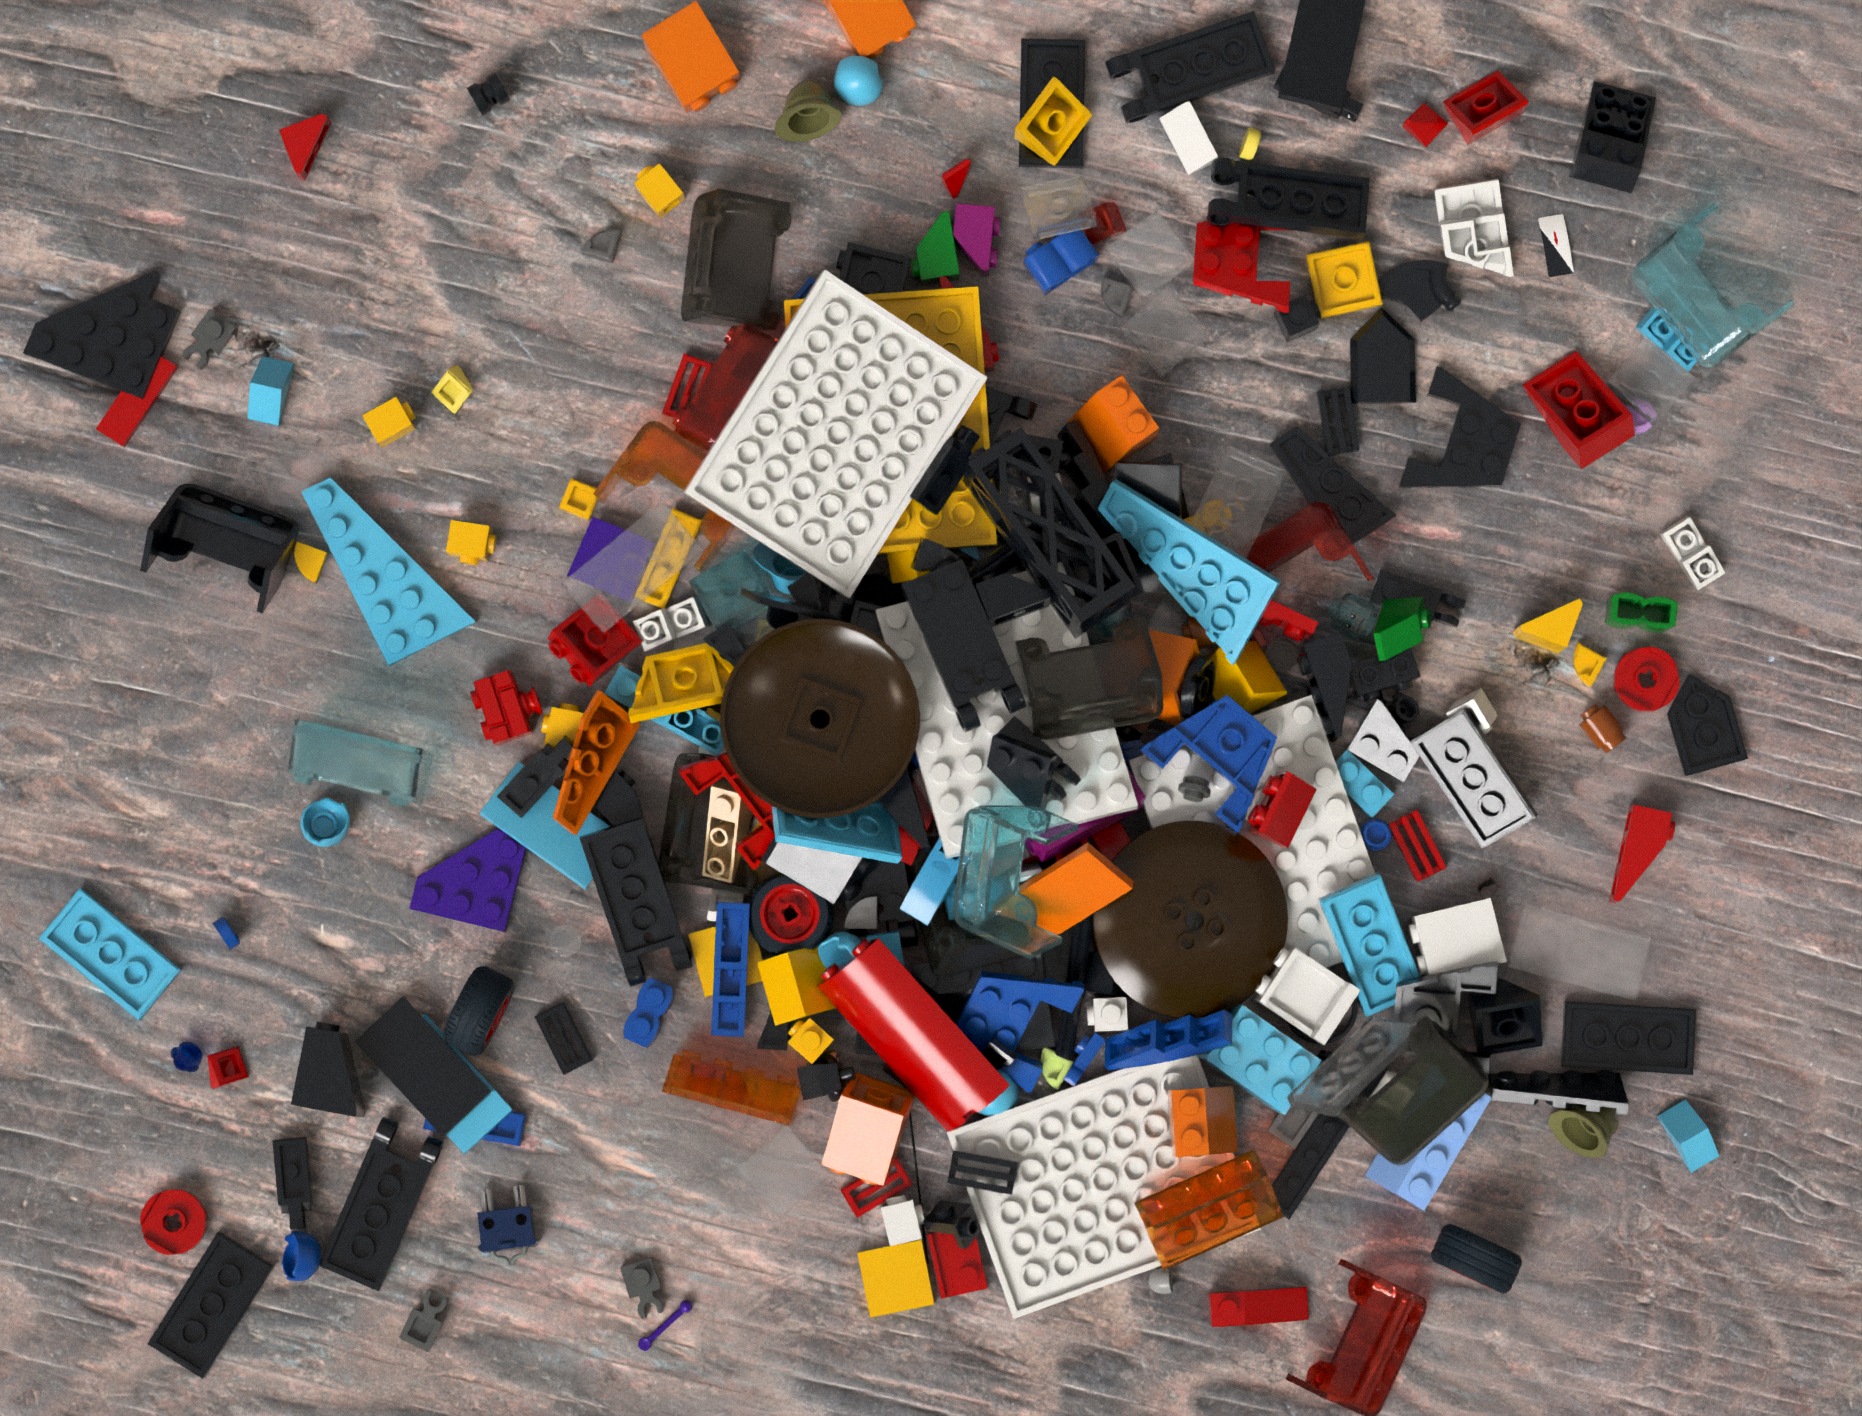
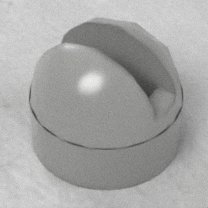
(1161, 1281)

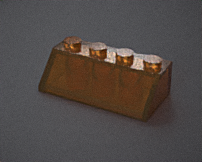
(732, 1089)
(1209, 1209)

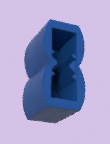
(1059, 259)
(645, 1021)

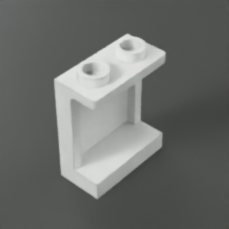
(1457, 937)
(1306, 994)

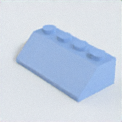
(1422, 1175)

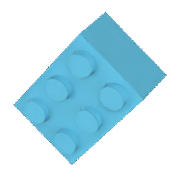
(1262, 1060)

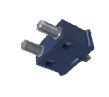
(506, 1231)

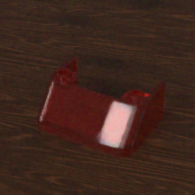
(724, 386)
(1309, 527)
(1370, 1346)

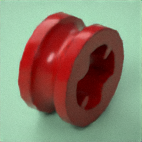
(531, 702)

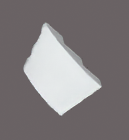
(1474, 225)

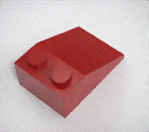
(1580, 409)

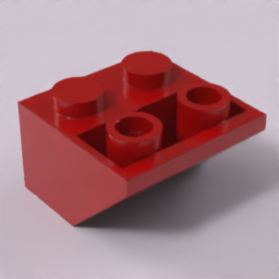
(1281, 808)

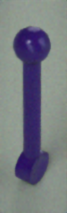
(646, 1342)

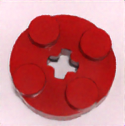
(1664, 674)
(156, 1227)

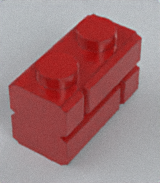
(501, 707)

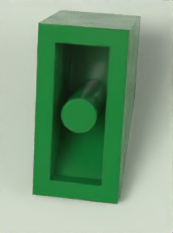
(936, 253)
(1400, 625)

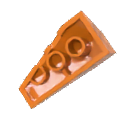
(597, 749)

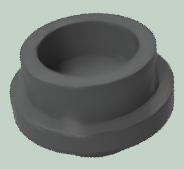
(1194, 788)

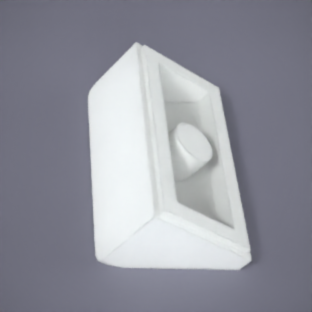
(1188, 138)

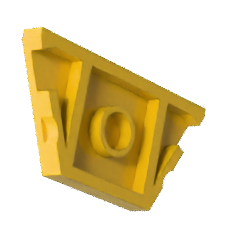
(680, 682)

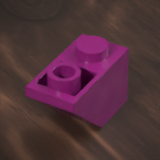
(973, 235)

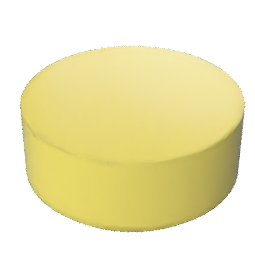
(1249, 144)

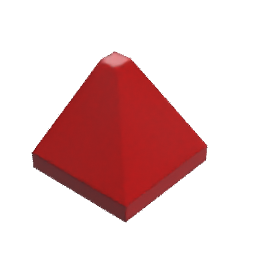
(1424, 125)
(955, 177)
(226, 1067)

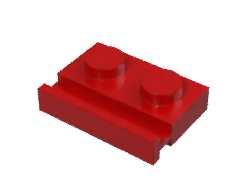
(956, 1268)

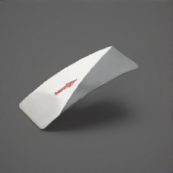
(1556, 245)

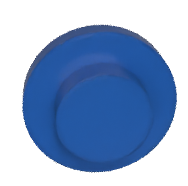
(1376, 834)

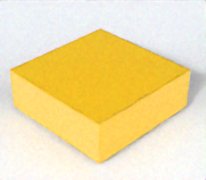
(579, 499)

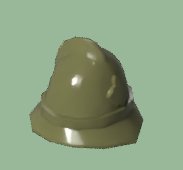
(807, 113)
(1584, 1130)

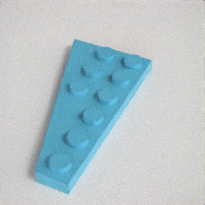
(1202, 574)
(392, 591)

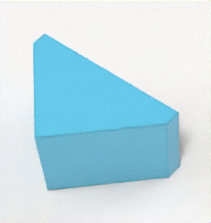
(269, 390)
(1689, 1135)

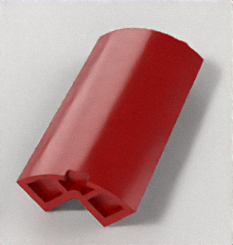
(912, 1034)

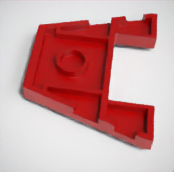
(1229, 264)
(706, 772)

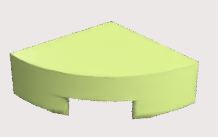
(1054, 1067)

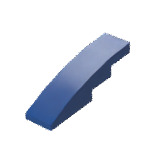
(730, 969)
(1168, 1042)

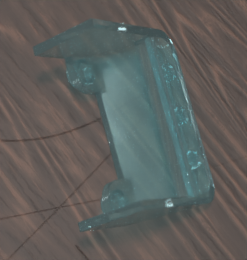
(1691, 301)
(358, 762)
(991, 871)

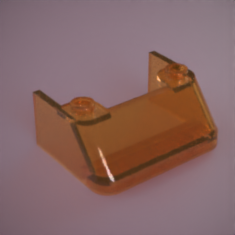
(666, 452)

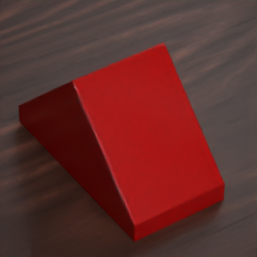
(304, 142)

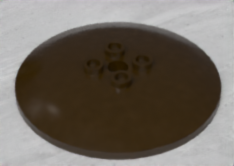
(831, 670)
(1145, 930)

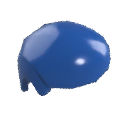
(301, 1256)

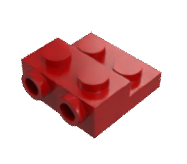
(589, 649)

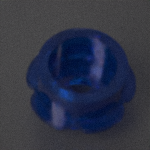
(187, 1057)

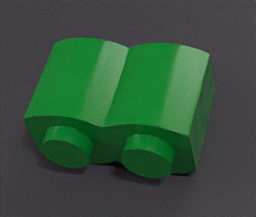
(1650, 614)

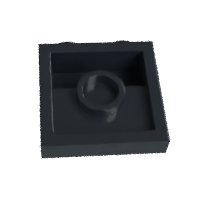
(872, 269)

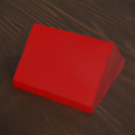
(1485, 106)

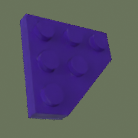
(474, 883)

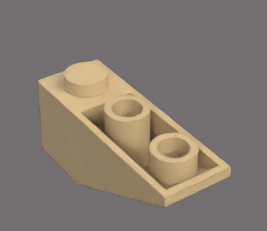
(726, 825)

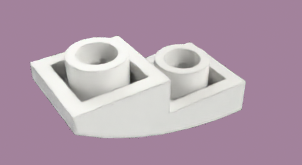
(1692, 553)
(671, 623)

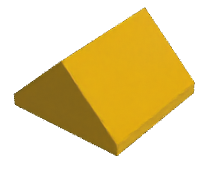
(1052, 122)
(1552, 629)
(1249, 681)
(792, 985)

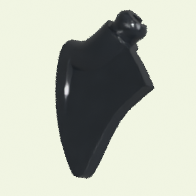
(1420, 287)

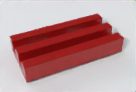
(691, 381)
(1417, 846)
(852, 1201)

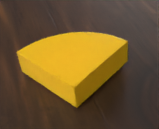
(309, 561)
(1587, 664)

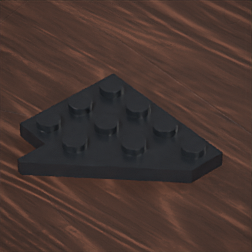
(109, 337)

